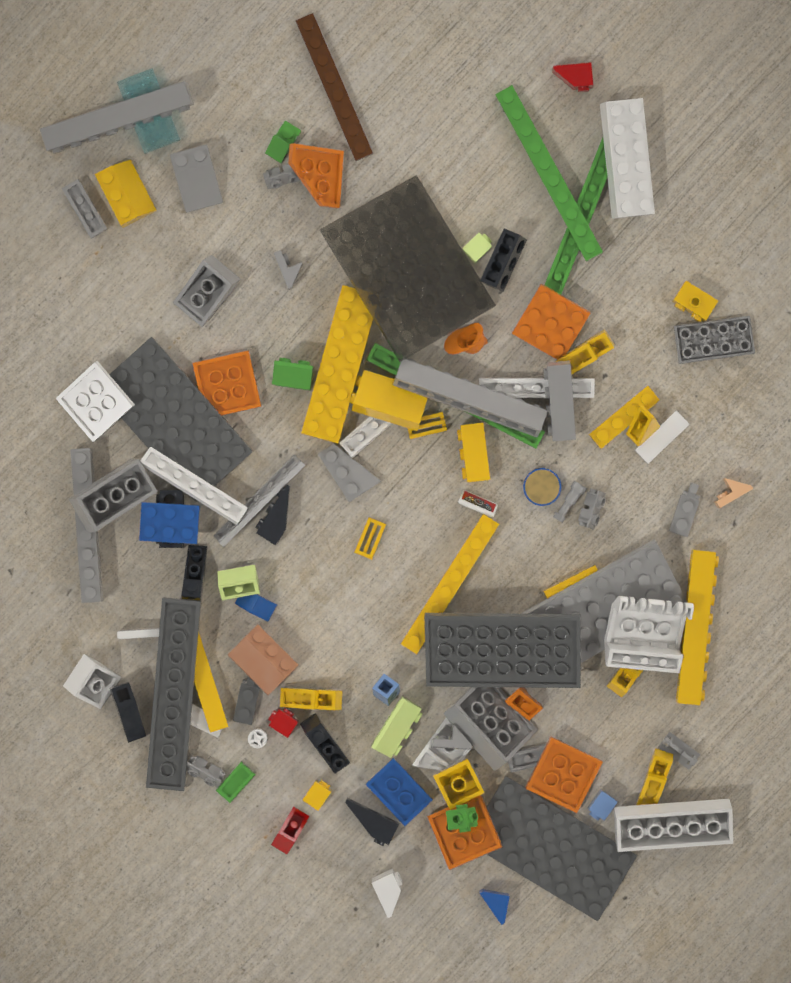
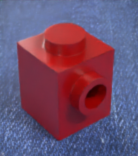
(283, 721)

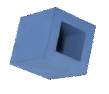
(386, 689)
(601, 805)

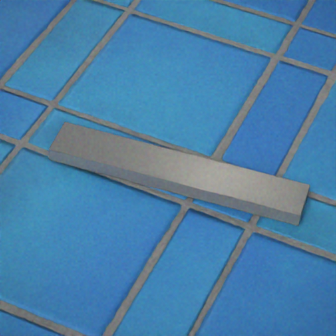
(261, 498)

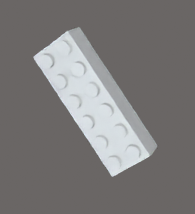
(627, 158)
(673, 825)

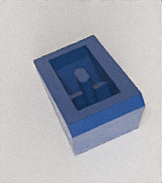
(257, 606)
(497, 903)

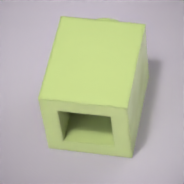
(477, 247)

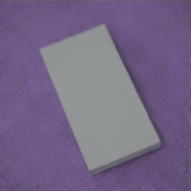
(714, 339)

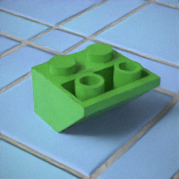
(292, 374)

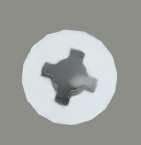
(254, 739)

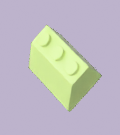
(397, 727)

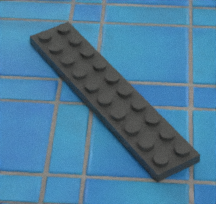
(173, 694)

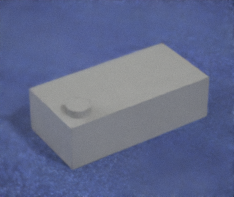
(113, 495)

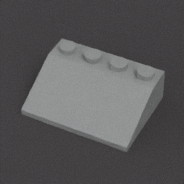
(490, 724)

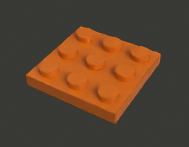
(551, 322)
(228, 382)
(563, 774)
(465, 846)

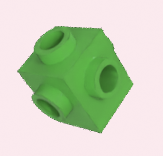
(462, 818)

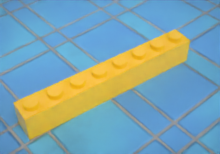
(451, 580)
(695, 632)

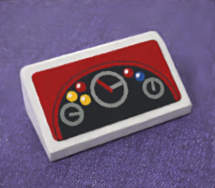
(478, 503)

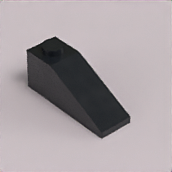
(376, 824)

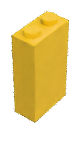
(384, 401)

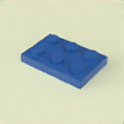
(169, 523)
(399, 791)

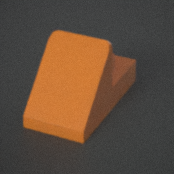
(524, 703)

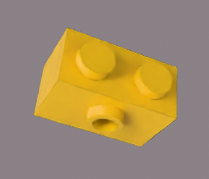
(694, 301)

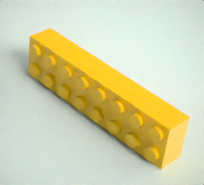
(338, 368)

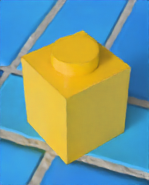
(317, 794)

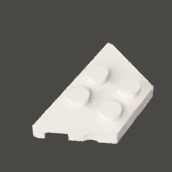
(440, 758)

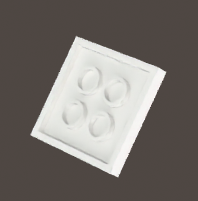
(95, 401)

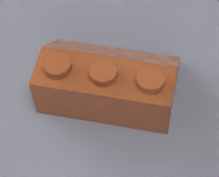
(262, 659)

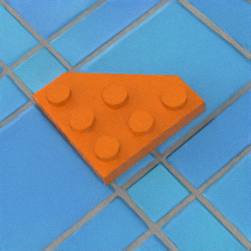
(319, 171)

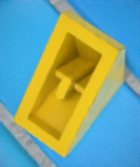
(642, 426)

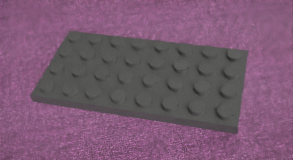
(176, 416)
(503, 650)
(556, 849)

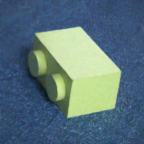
(238, 582)

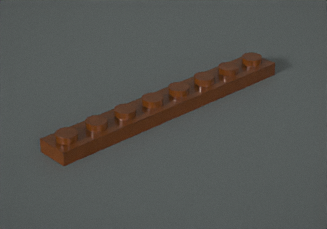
(334, 87)

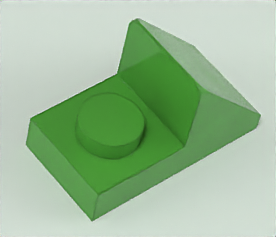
(281, 141)

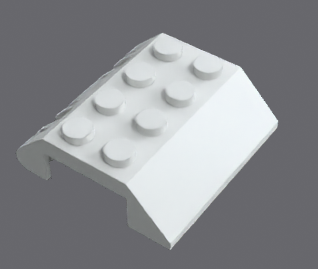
(646, 634)

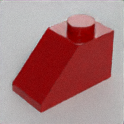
(576, 76)
(290, 830)

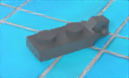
(246, 702)

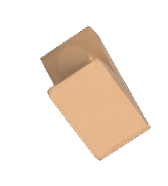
(736, 490)

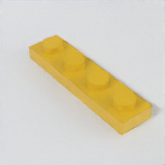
(623, 417)

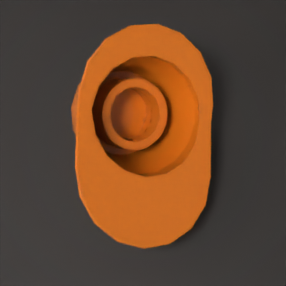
(467, 339)

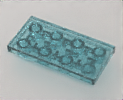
(162, 130)

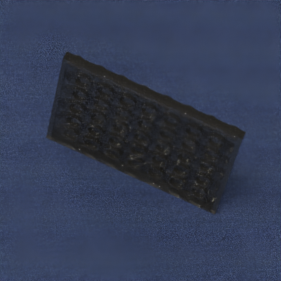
(407, 268)

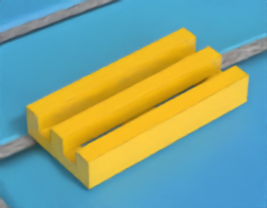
(442, 421)
(364, 553)

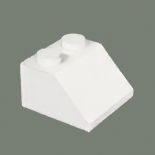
(91, 681)
(388, 889)

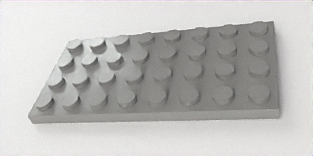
(635, 575)

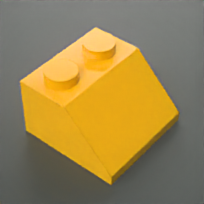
(458, 784)

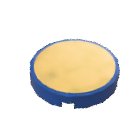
(542, 487)

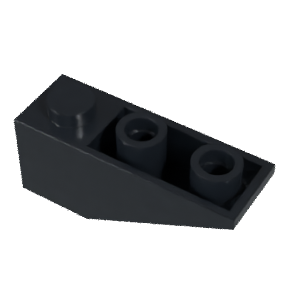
(276, 521)
(194, 573)
(128, 711)
(324, 743)

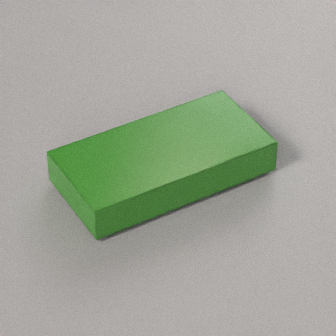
(235, 782)

